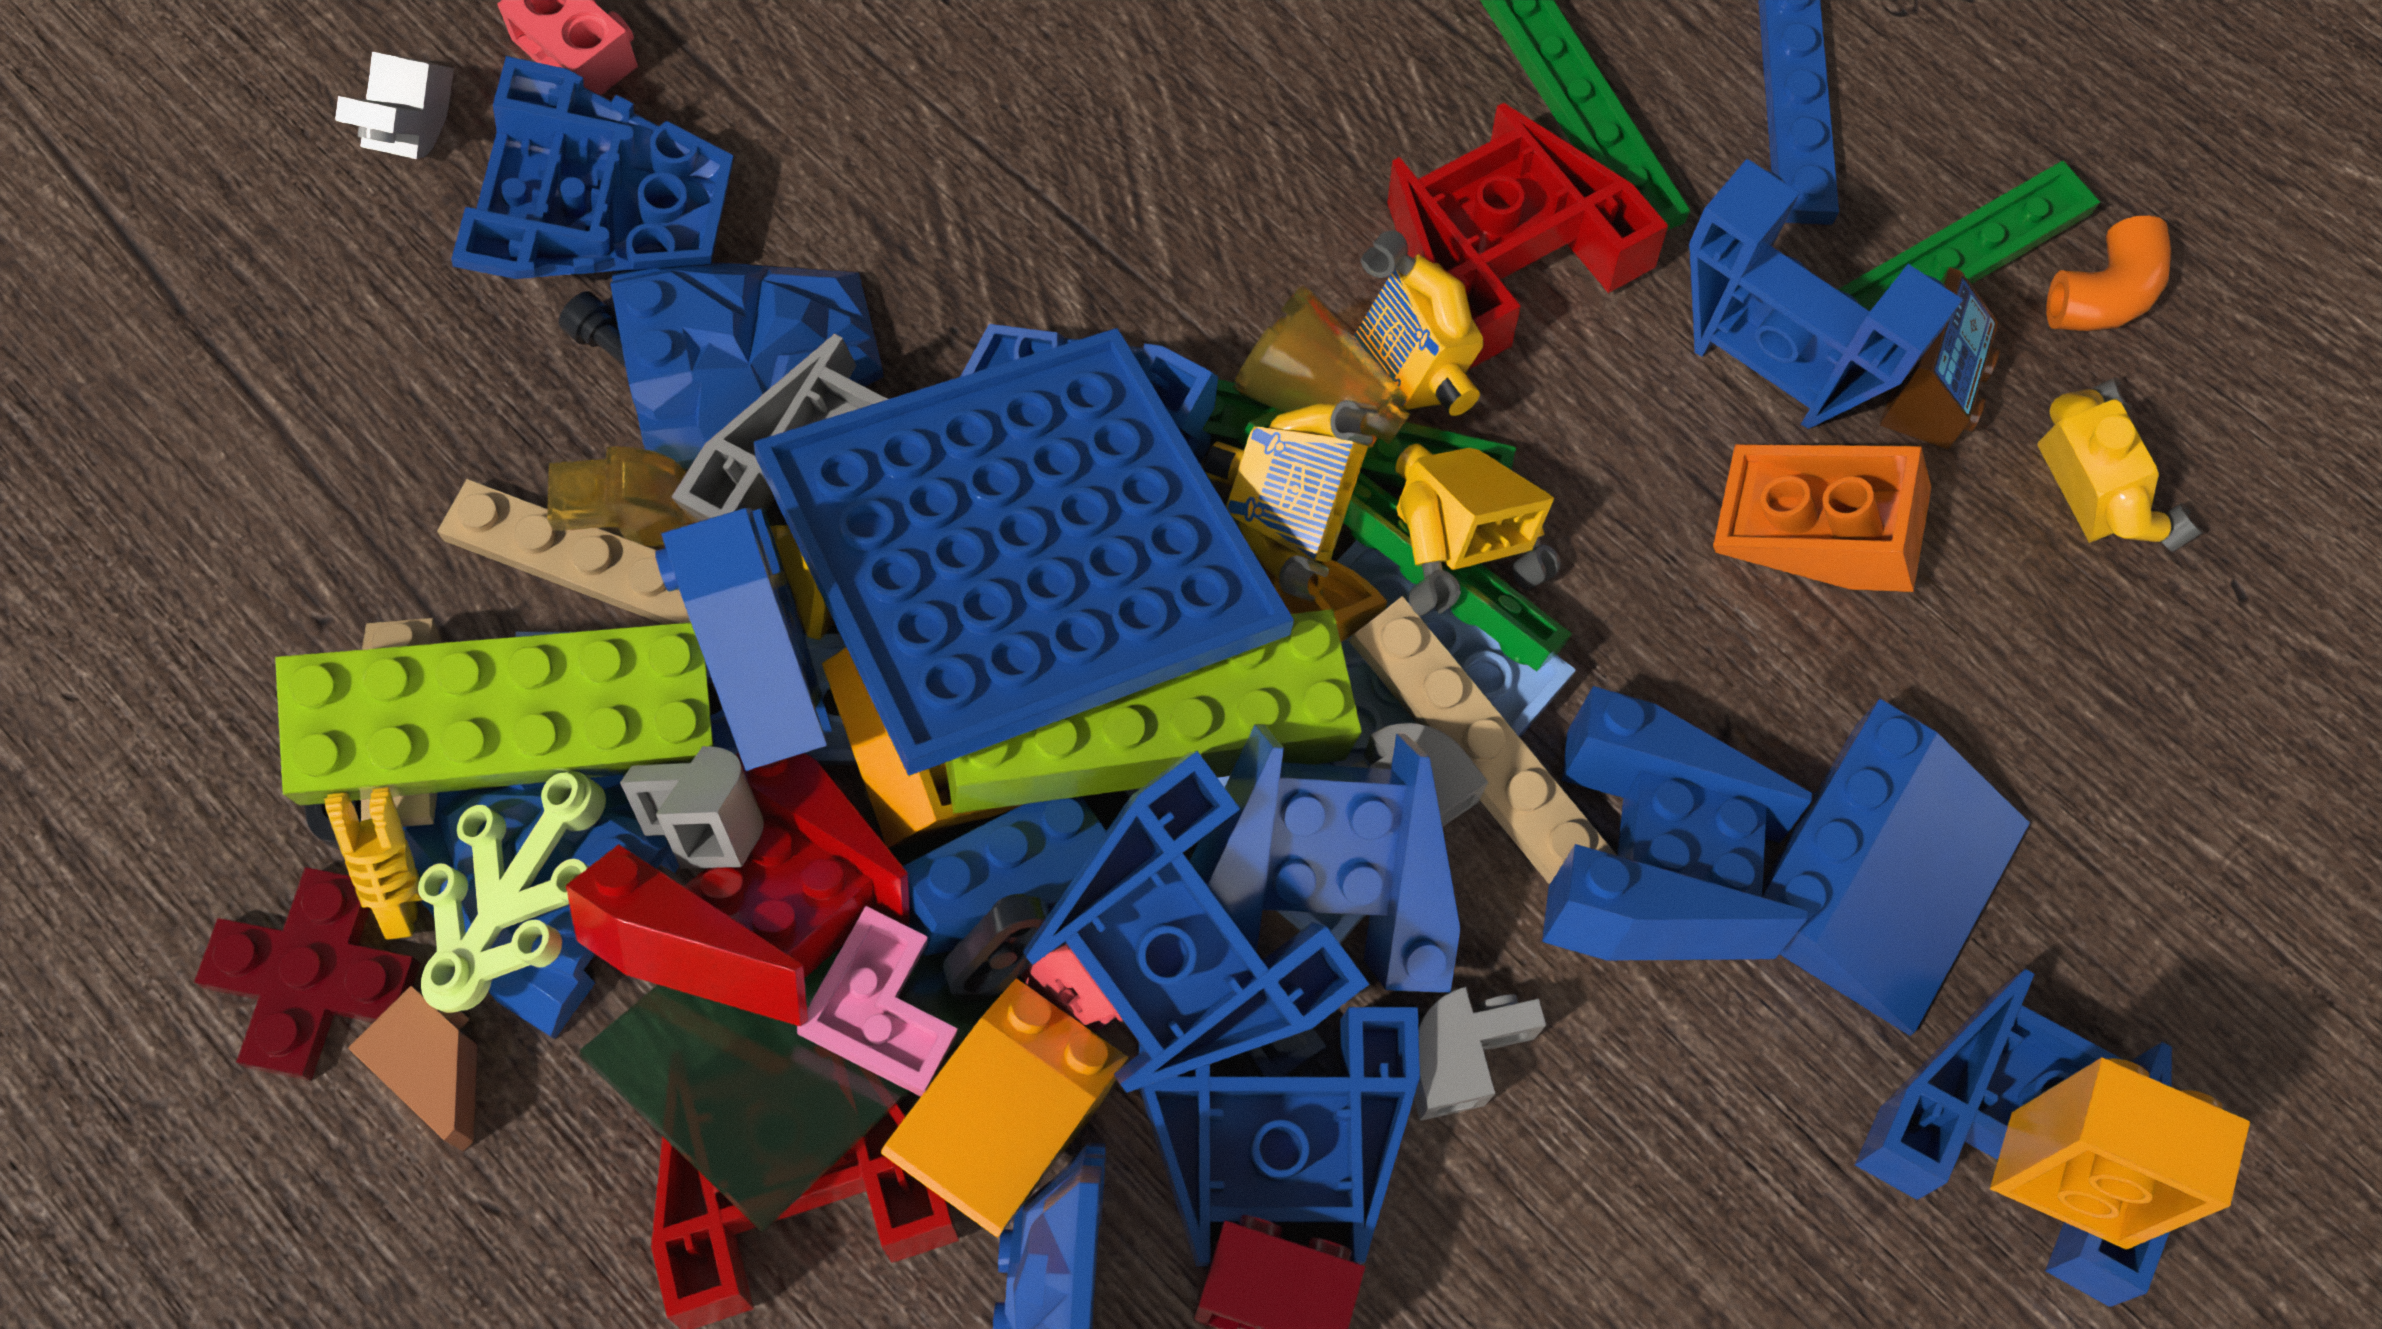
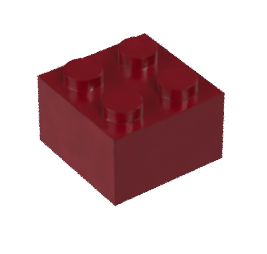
(1277, 1283)

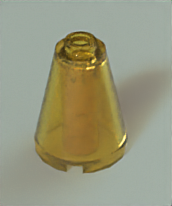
(1318, 361)

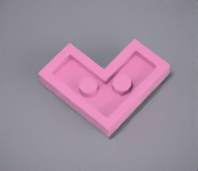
(860, 1011)

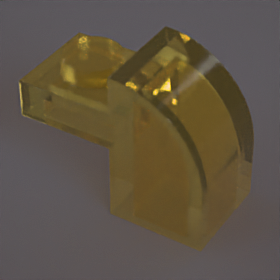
(623, 490)

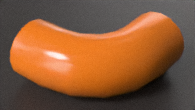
(2123, 291)

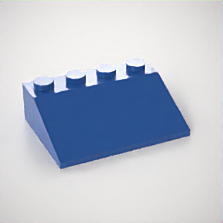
(1893, 865)

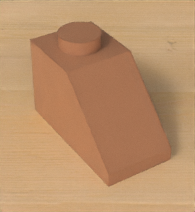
(425, 1064)

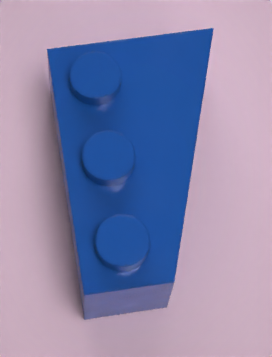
(1022, 852)

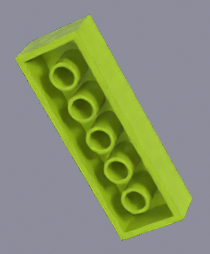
(1288, 685)
(490, 711)

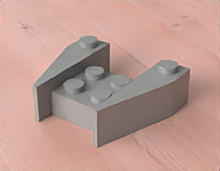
(726, 470)

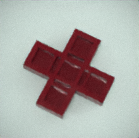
(304, 974)

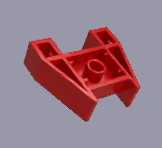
(1515, 206)
(751, 928)
(698, 1226)

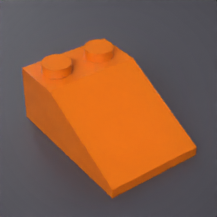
(1828, 512)

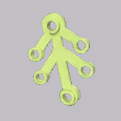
(502, 896)

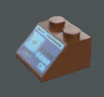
(1942, 388)

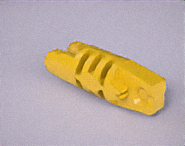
(378, 860)

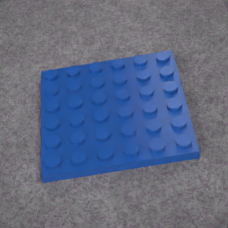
(1018, 547)

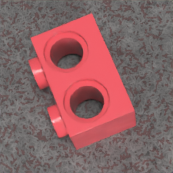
(573, 37)

